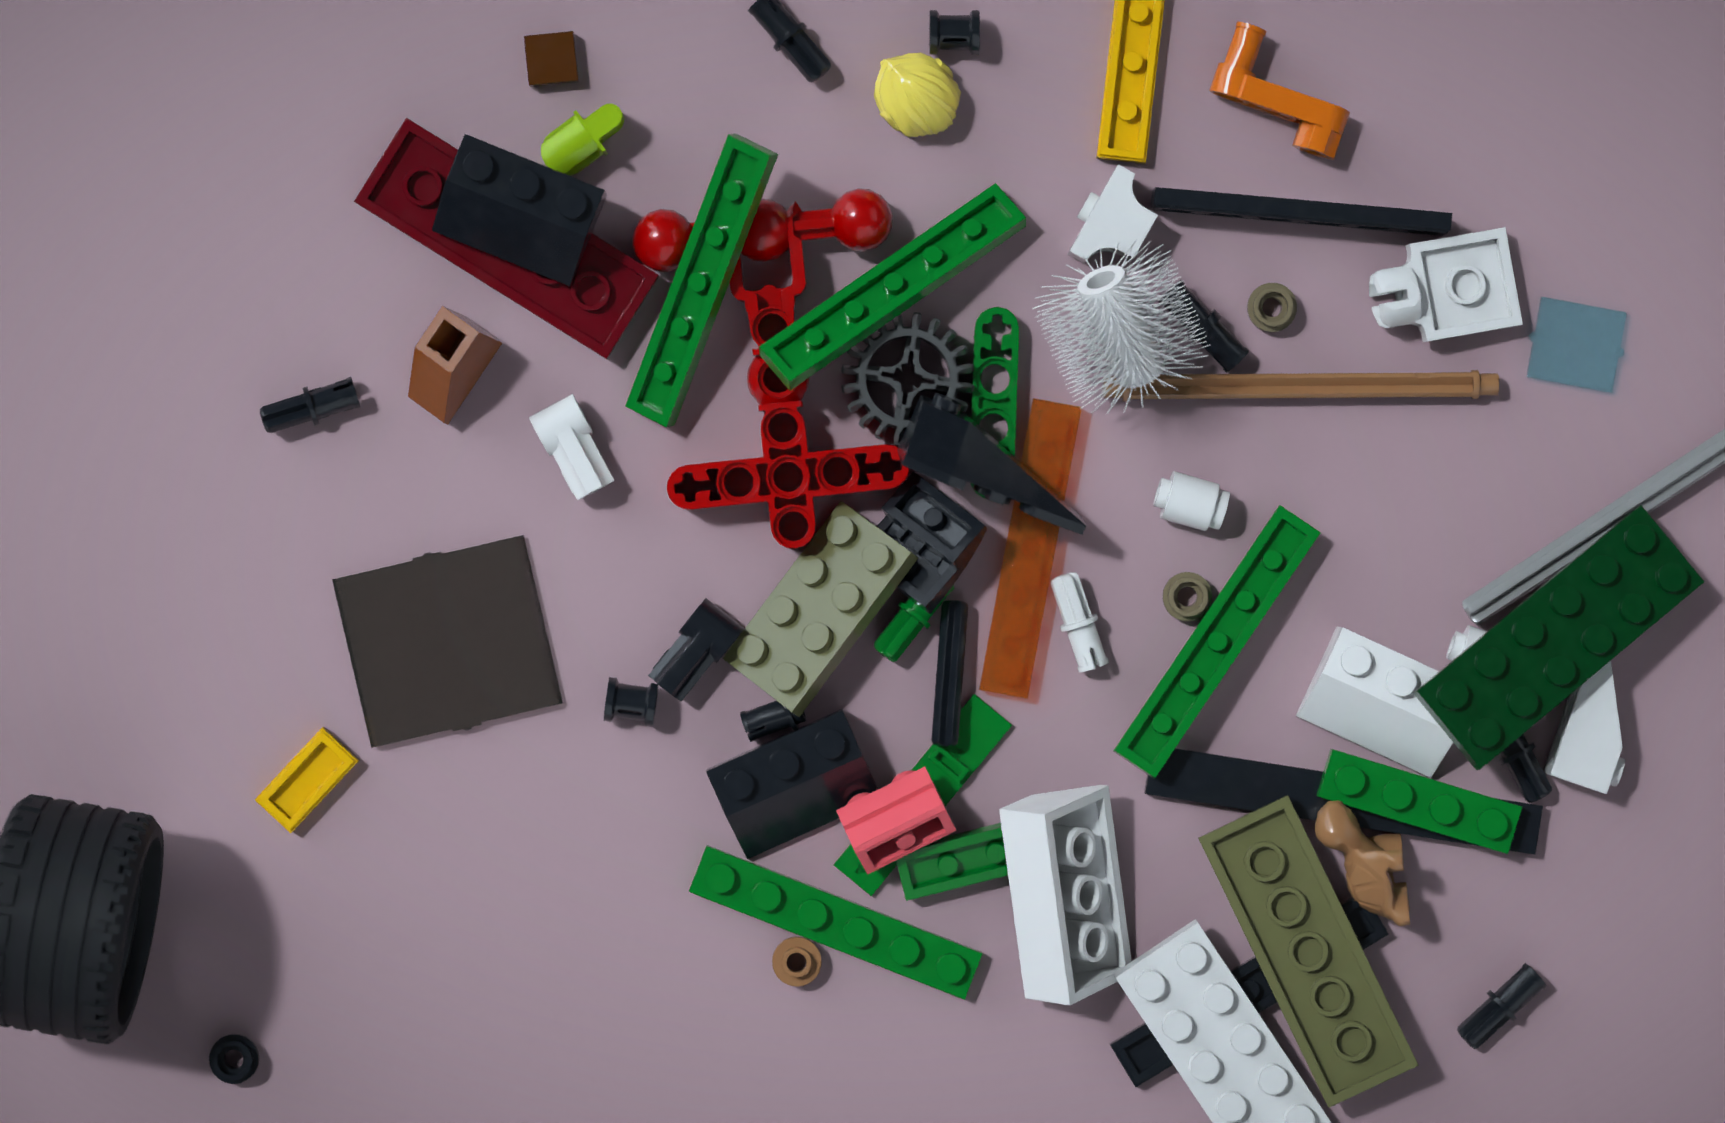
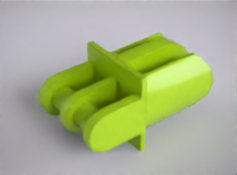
(580, 141)

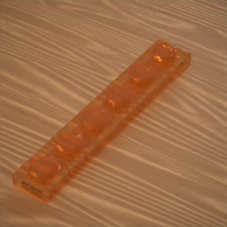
(1029, 555)

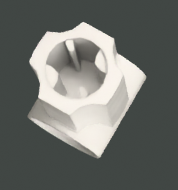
(568, 438)

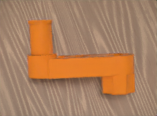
(1319, 121)

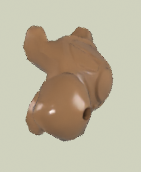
(1367, 862)

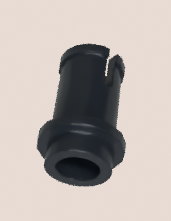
(769, 719)

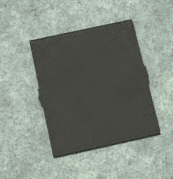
(447, 641)

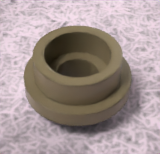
(1283, 296)
(1203, 596)

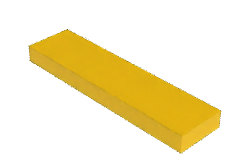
(1130, 80)

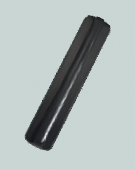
(949, 673)

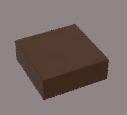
(551, 58)

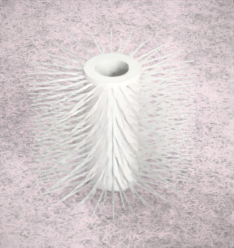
(1121, 326)

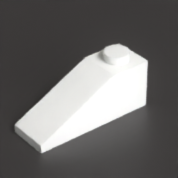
(1589, 736)

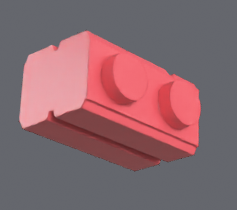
(895, 819)

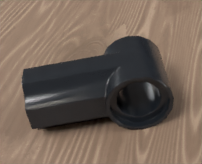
(701, 642)

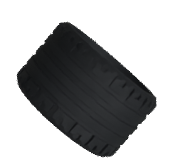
(76, 916)

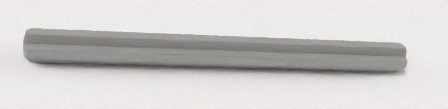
(1567, 547)

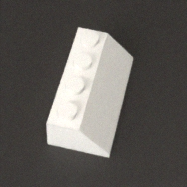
(1065, 893)

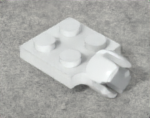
(1451, 287)

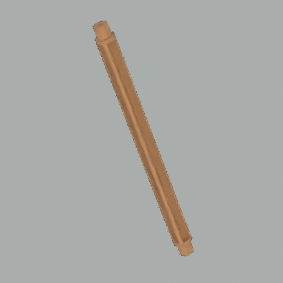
(1316, 385)

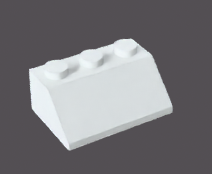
(1369, 699)

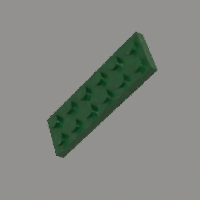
(1558, 637)

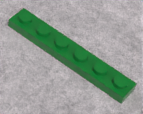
(701, 279)
(892, 286)
(1216, 641)
(835, 922)

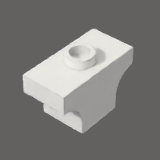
(1112, 220)

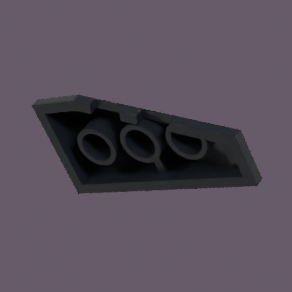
(957, 450)

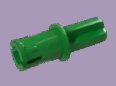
(903, 629)

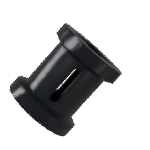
(954, 32)
(631, 702)

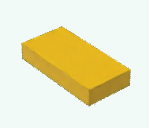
(307, 780)

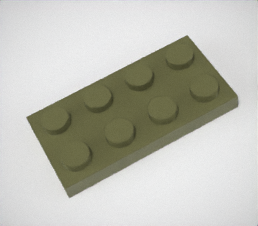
(820, 608)

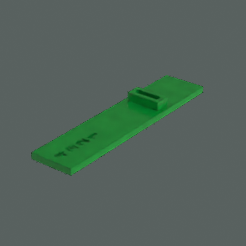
(949, 768)

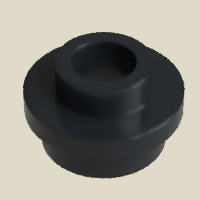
(220, 1066)

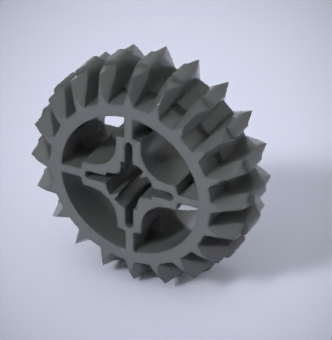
(913, 336)

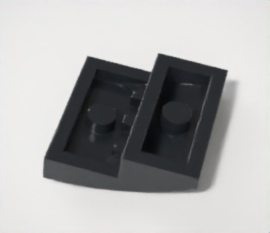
(936, 533)

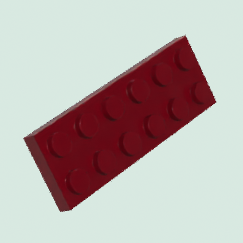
(605, 289)

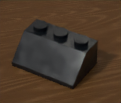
(518, 210)
(791, 783)

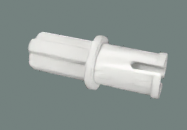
(1078, 621)

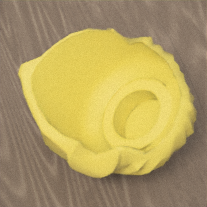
(916, 94)

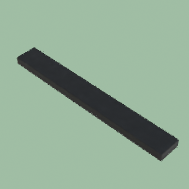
(1256, 783)

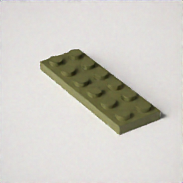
(1308, 951)

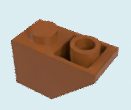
(449, 363)

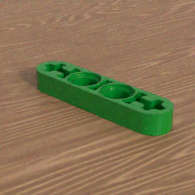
(1006, 401)

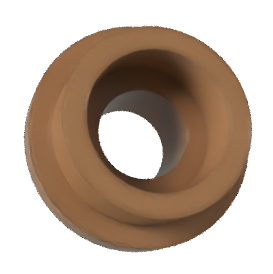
(804, 947)

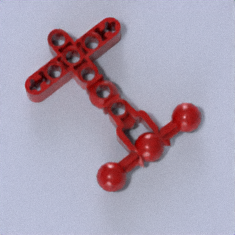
(859, 222)

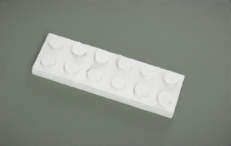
(1215, 1033)

